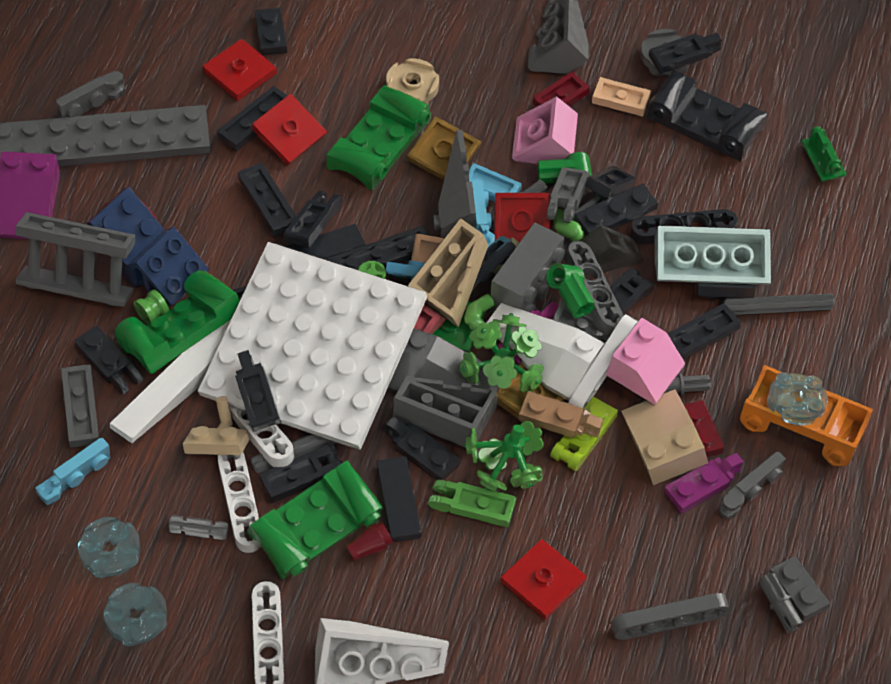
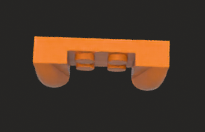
(838, 428)

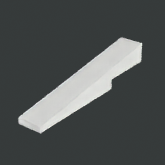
(168, 388)

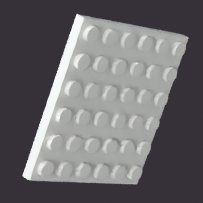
(323, 340)

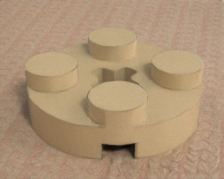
(414, 69)

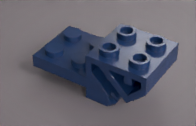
(159, 256)

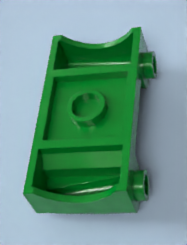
(379, 136)
(167, 336)
(315, 520)

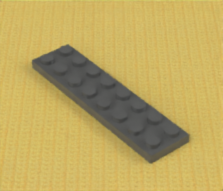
(111, 135)

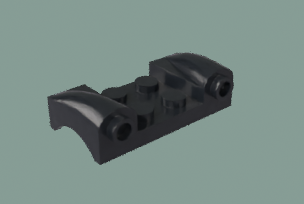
(706, 117)

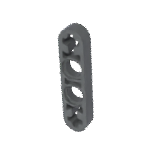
(600, 286)
(670, 616)

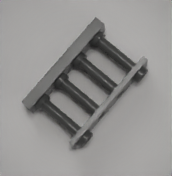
(80, 236)

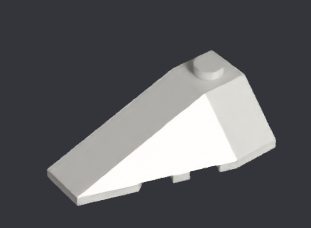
(564, 350)
(374, 655)

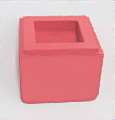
(429, 320)

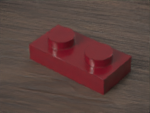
(567, 89)
(705, 428)

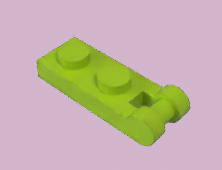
(584, 444)

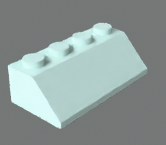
(713, 255)

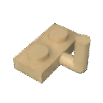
(220, 440)

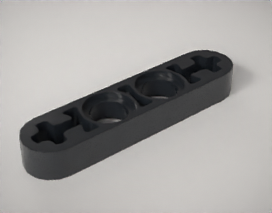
(680, 220)

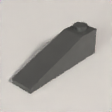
(561, 39)
(457, 192)
(434, 359)

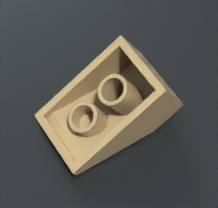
(665, 437)

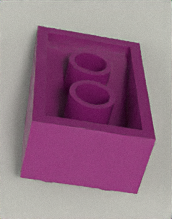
(26, 185)

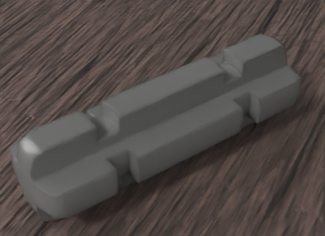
(198, 527)

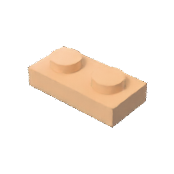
(621, 96)

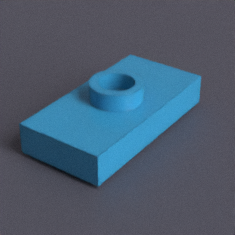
(404, 271)

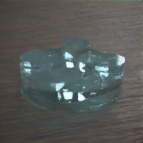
(805, 387)
(114, 562)
(138, 630)

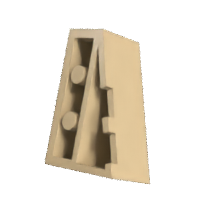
(452, 271)

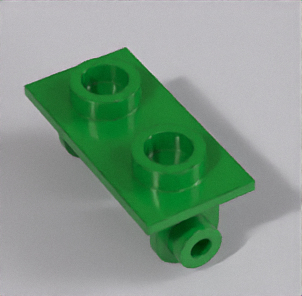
(823, 155)

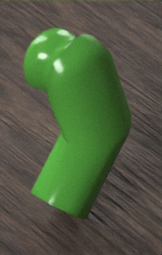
(569, 230)
(475, 309)

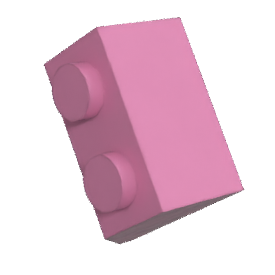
(545, 132)
(646, 361)

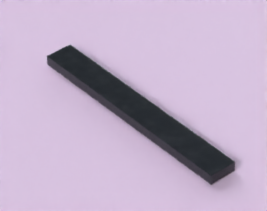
(390, 249)

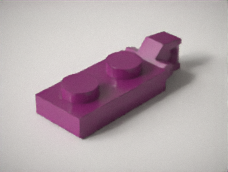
(703, 482)

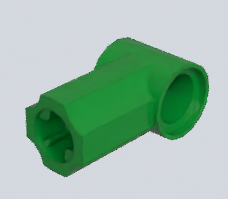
(550, 169)
(570, 284)

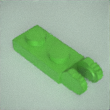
(473, 502)

